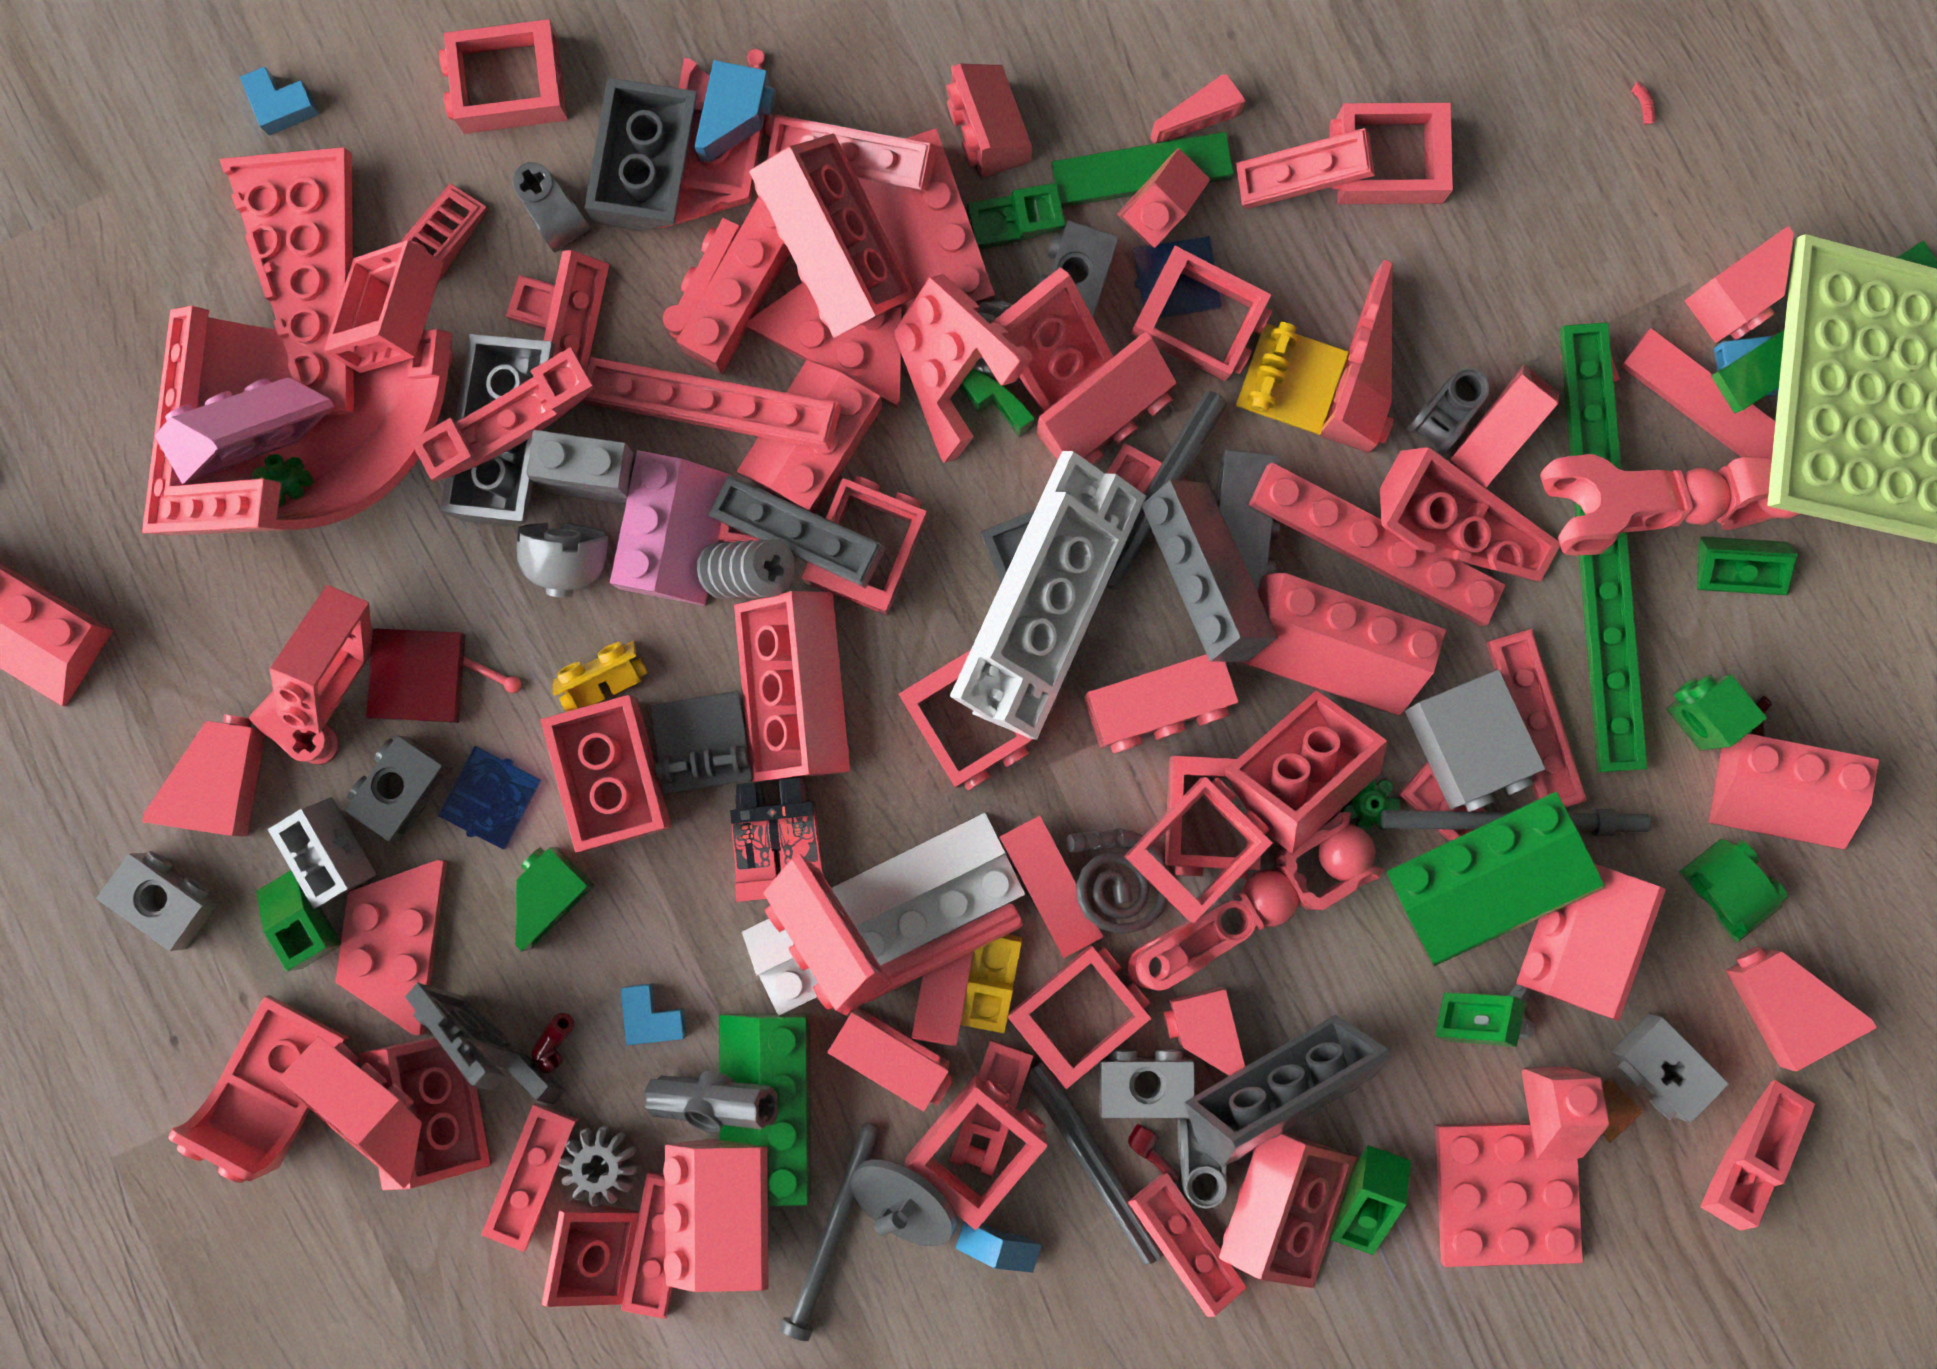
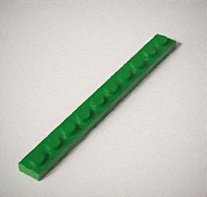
(1604, 576)

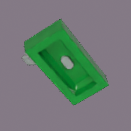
(1485, 1018)

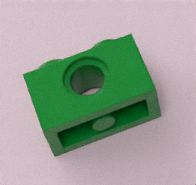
(1715, 711)

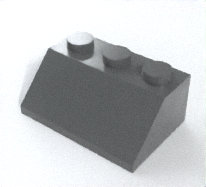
(640, 155)

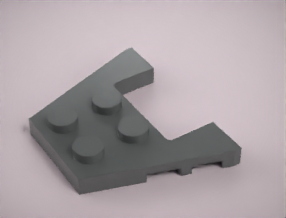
(476, 1043)

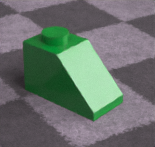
(546, 894)
(1372, 1200)

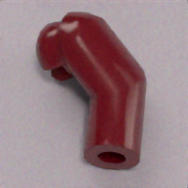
(552, 1037)

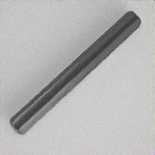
(1175, 468)
(1092, 1160)

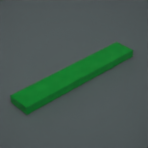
(1759, 369)

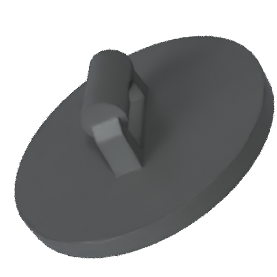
(903, 1203)

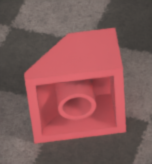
(1745, 291)

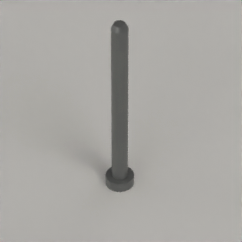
(797, 1325)

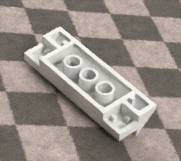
(1048, 596)
(899, 905)

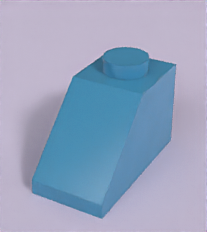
(732, 108)

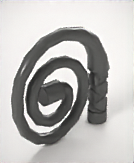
(1122, 891)

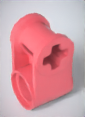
(292, 740)

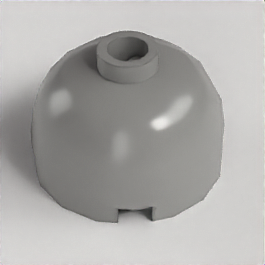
(561, 557)

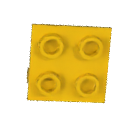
(1292, 378)

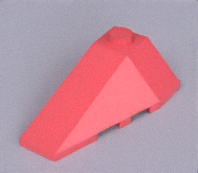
(1365, 385)
(1457, 518)

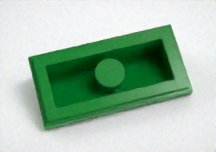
(1745, 565)

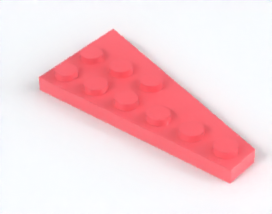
(302, 251)

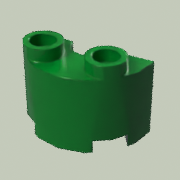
(1734, 886)

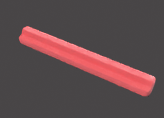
(950, 947)

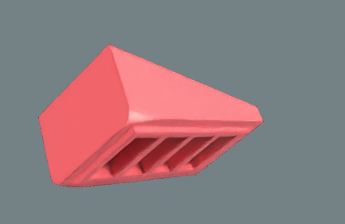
(1207, 107)
(455, 239)

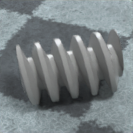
(746, 569)

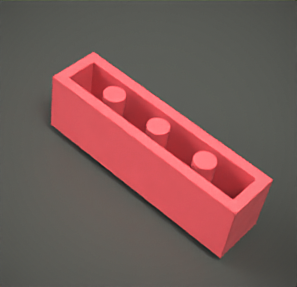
(735, 291)

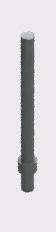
(1600, 821)

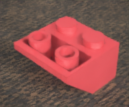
(988, 117)

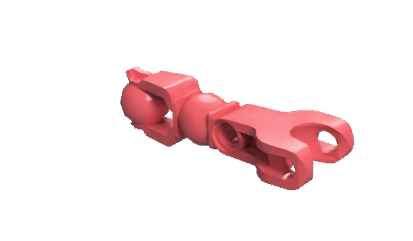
(1655, 499)
(1265, 901)

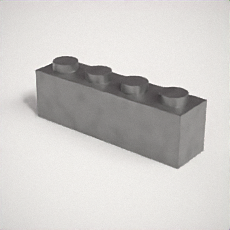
(1248, 527)

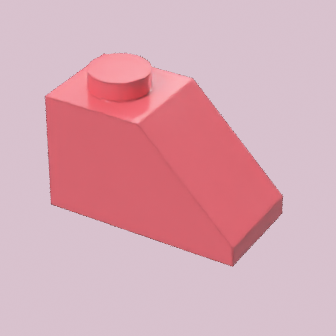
(1164, 198)
(1206, 1028)

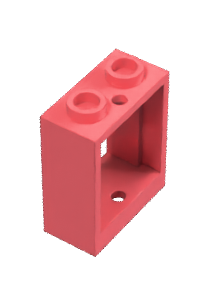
(507, 114)
(1437, 153)
(1221, 281)
(384, 306)
(902, 507)
(321, 659)
(1198, 767)
(977, 771)
(1249, 825)
(1041, 1042)
(892, 1059)
(963, 1200)

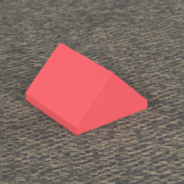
(590, 1255)

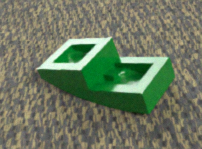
(1016, 217)
(983, 391)

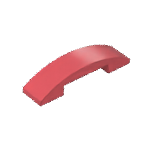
(505, 421)

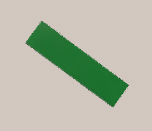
(1126, 170)

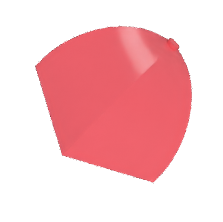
(348, 455)

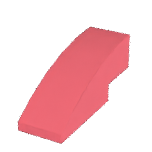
(1050, 885)
(1758, 1157)

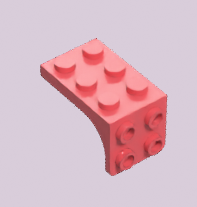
(250, 1112)

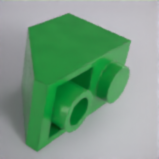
(292, 925)

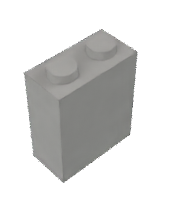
(580, 466)
(1475, 741)

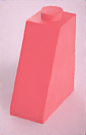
(1505, 426)
(212, 781)
(1794, 1009)
(1564, 1111)

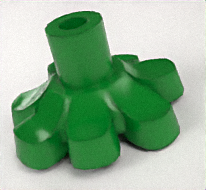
(288, 473)
(1361, 807)

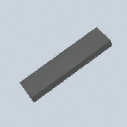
(804, 532)

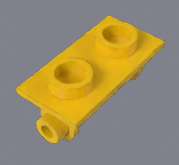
(582, 681)

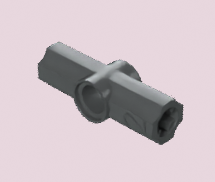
(711, 1101)

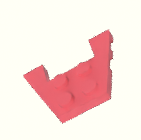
(940, 345)

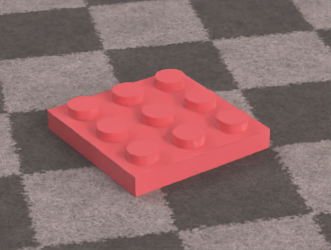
(1502, 1201)

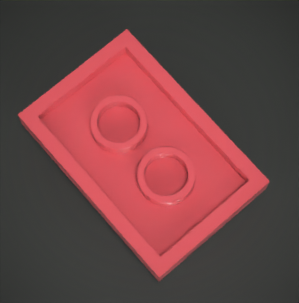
(1059, 335)

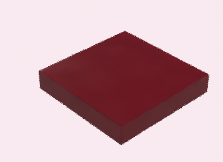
(416, 675)

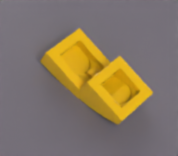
(991, 984)

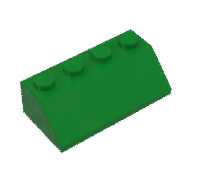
(1495, 879)
(774, 1054)

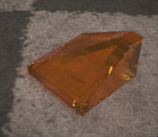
(1619, 1108)

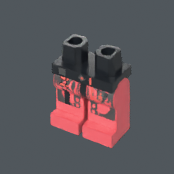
(765, 830)

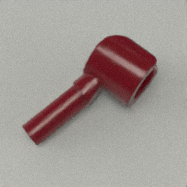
(1142, 1142)

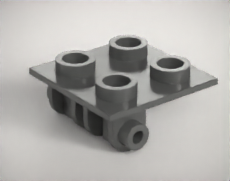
(700, 742)

